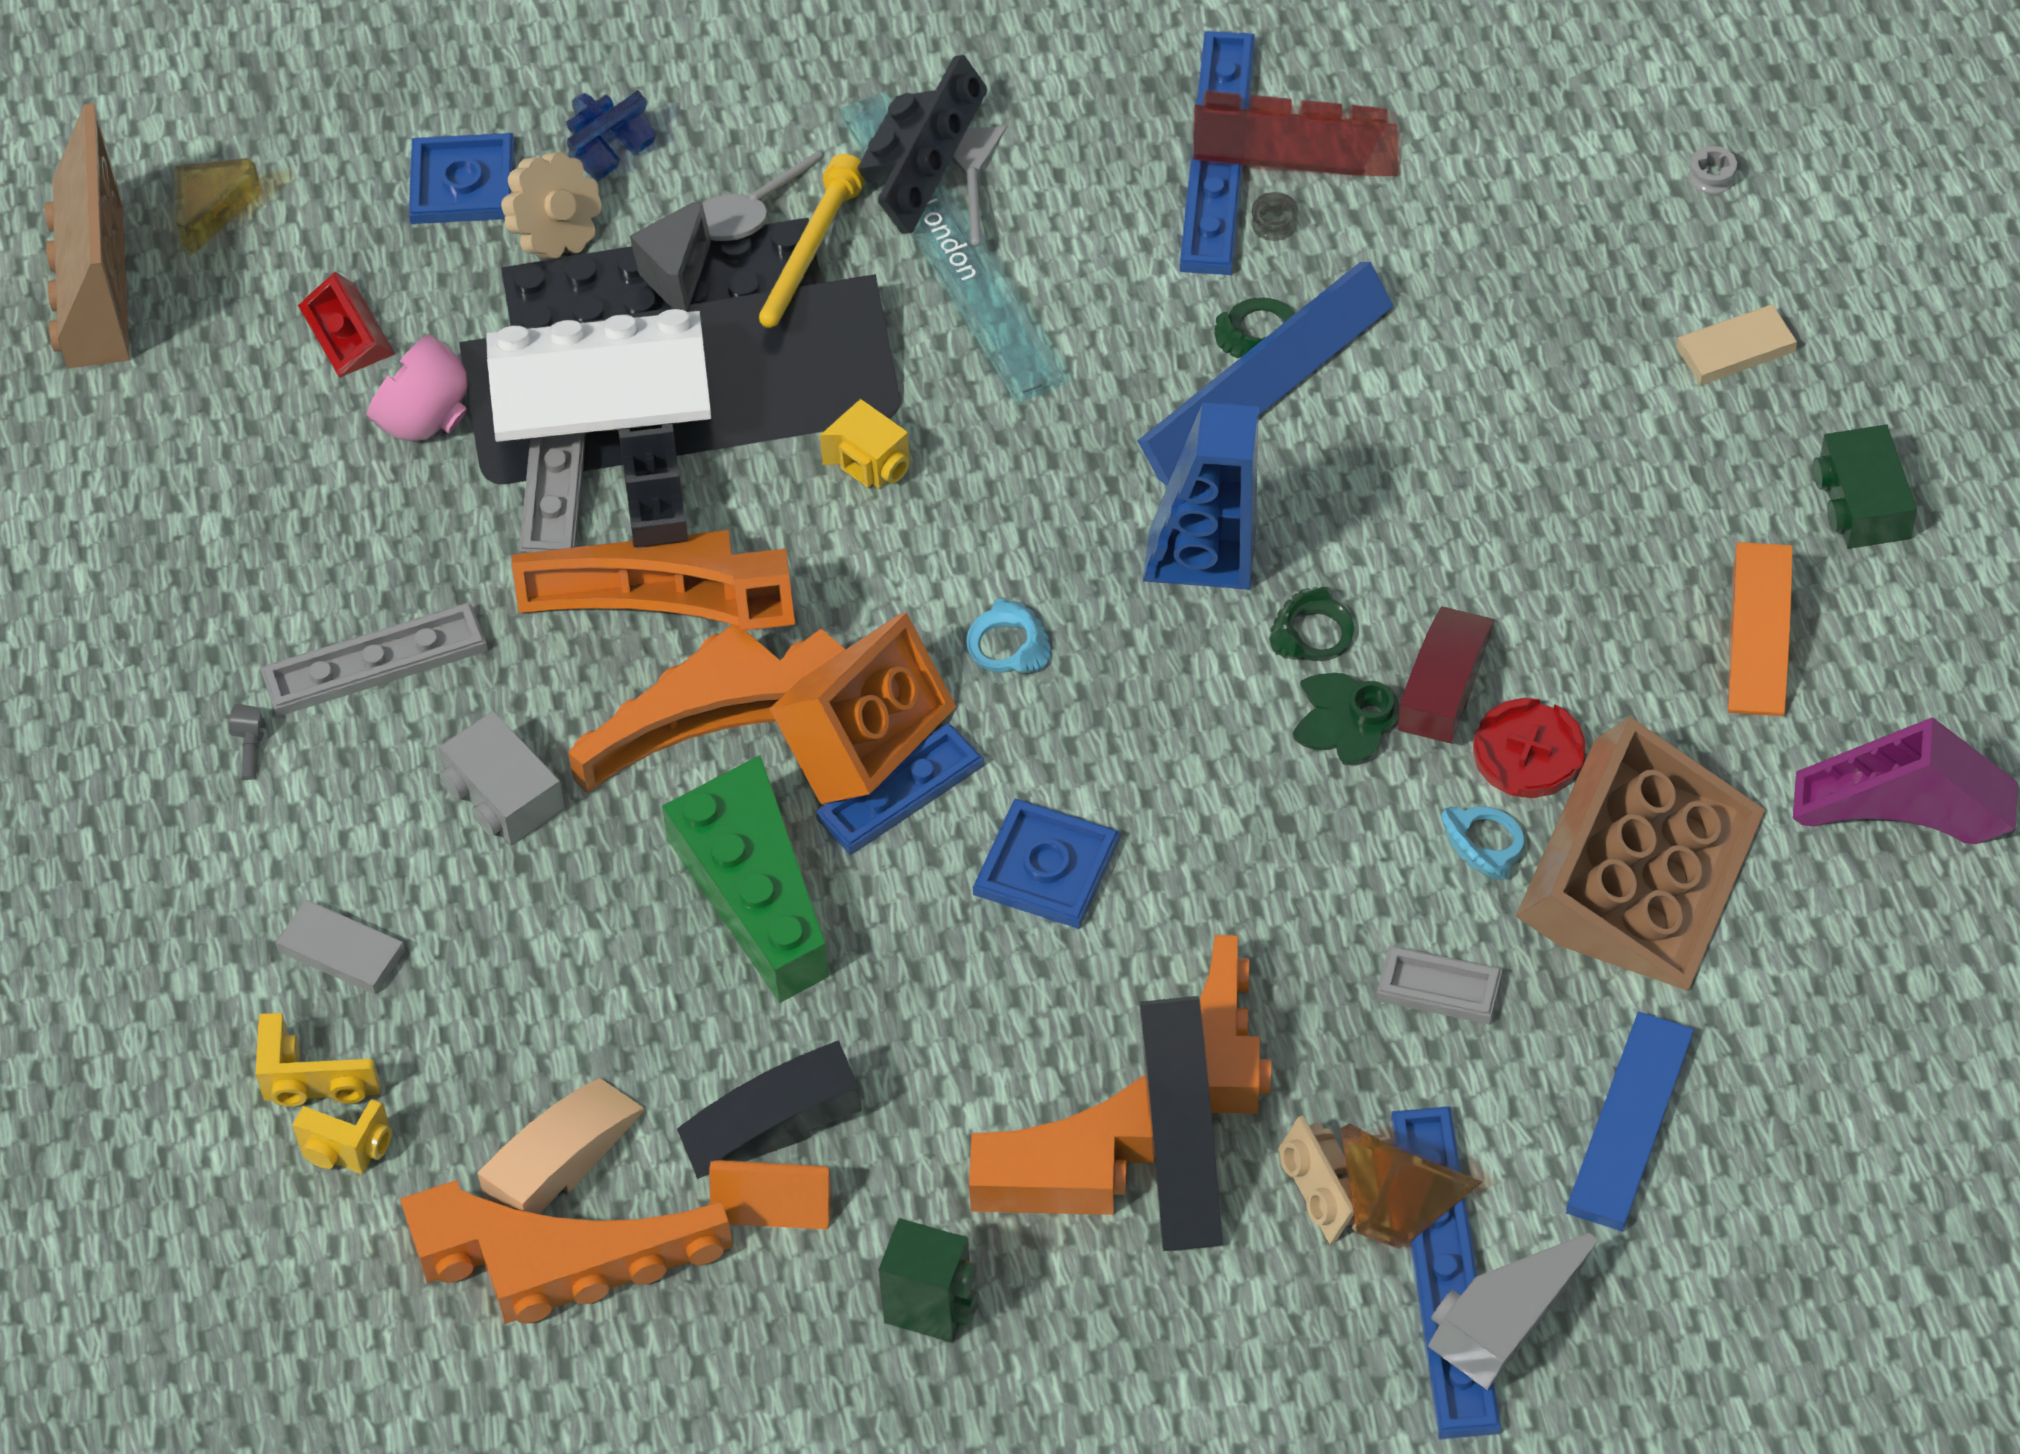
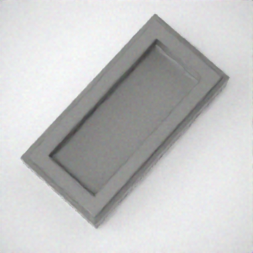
(340, 946)
(1439, 984)

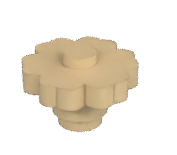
(551, 205)

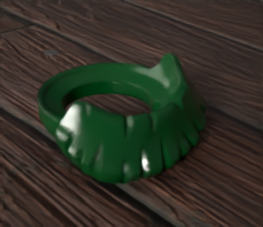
(1228, 328)
(1286, 640)

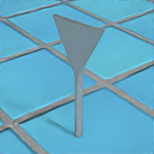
(971, 157)

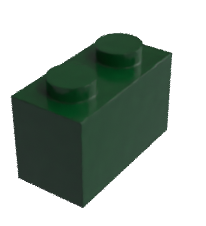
(1865, 487)
(927, 1281)

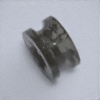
(1267, 228)

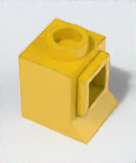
(866, 446)

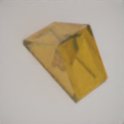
(211, 197)

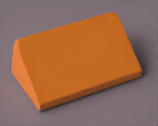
(772, 1193)

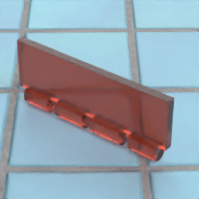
(1303, 141)

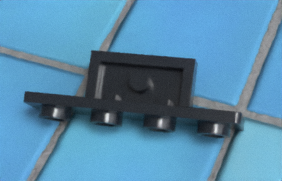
(919, 142)

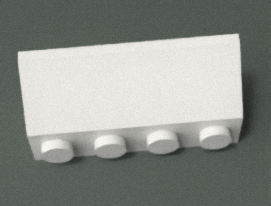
(597, 375)

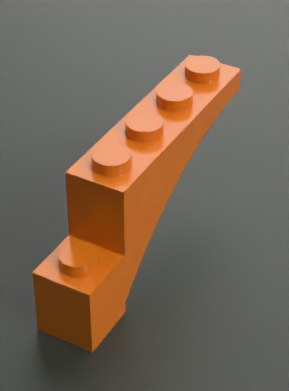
(676, 577)
(717, 688)
(553, 1260)

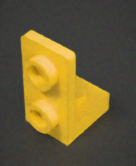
(293, 1082)

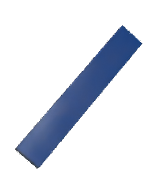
(1215, 186)
(1277, 360)
(1441, 1263)

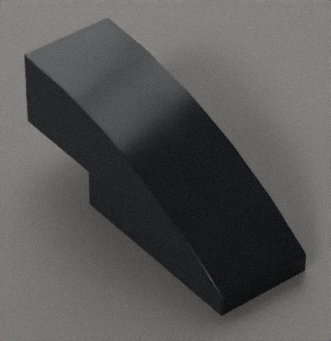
(773, 1109)

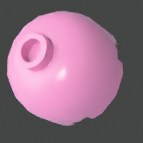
(422, 393)

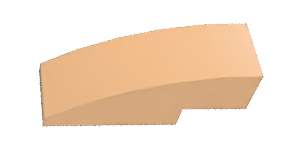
(558, 1147)

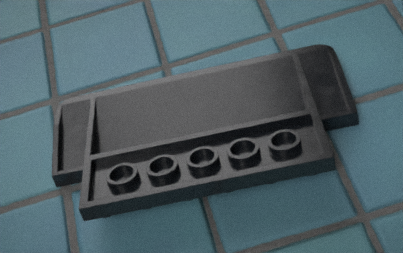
(759, 378)

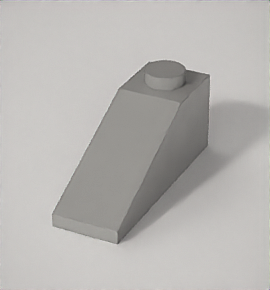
(1503, 1307)

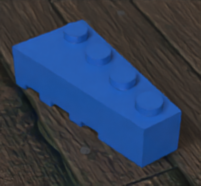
(1209, 504)

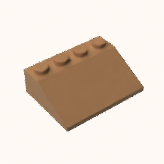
(87, 252)
(1641, 857)

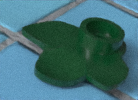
(1340, 719)

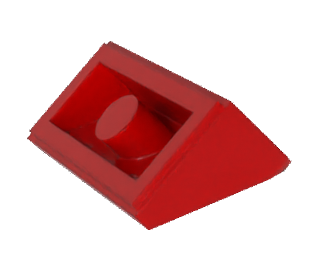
(344, 325)

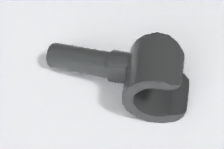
(246, 723)

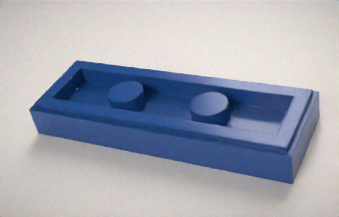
(920, 778)

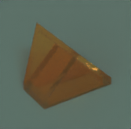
(1397, 1188)

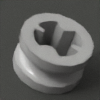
(1715, 156)

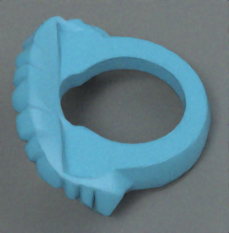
(1031, 655)
(1491, 863)

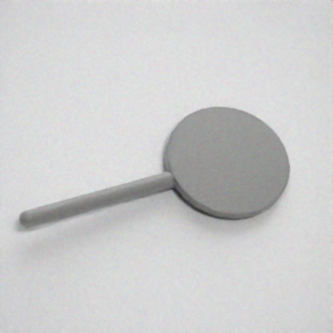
(741, 215)

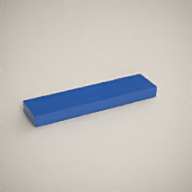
(1630, 1121)

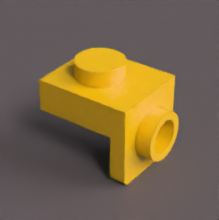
(333, 1141)

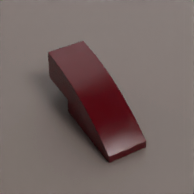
(1444, 674)

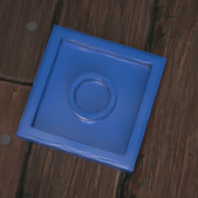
(460, 177)
(1046, 863)

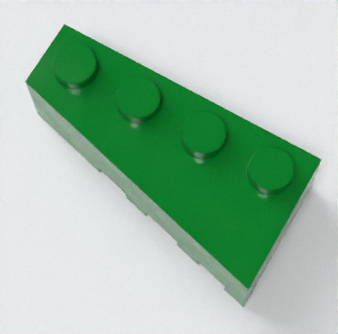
(747, 869)

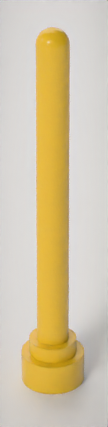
(840, 183)

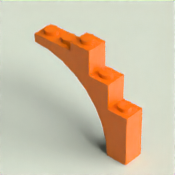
(1084, 1158)

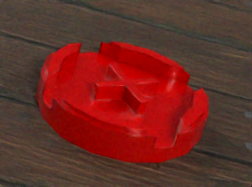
(1529, 748)

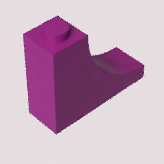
(1915, 778)

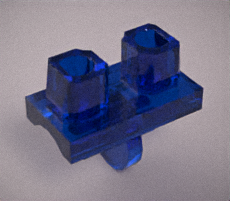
(601, 123)

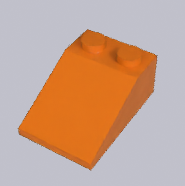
(863, 711)

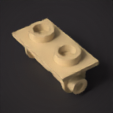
(1314, 1160)

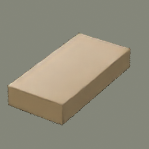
(1736, 344)

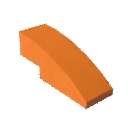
(1759, 628)

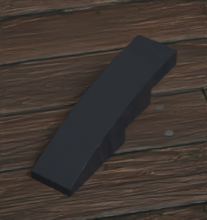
(653, 485)
(1181, 1123)

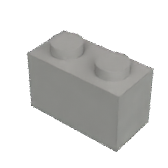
(500, 778)

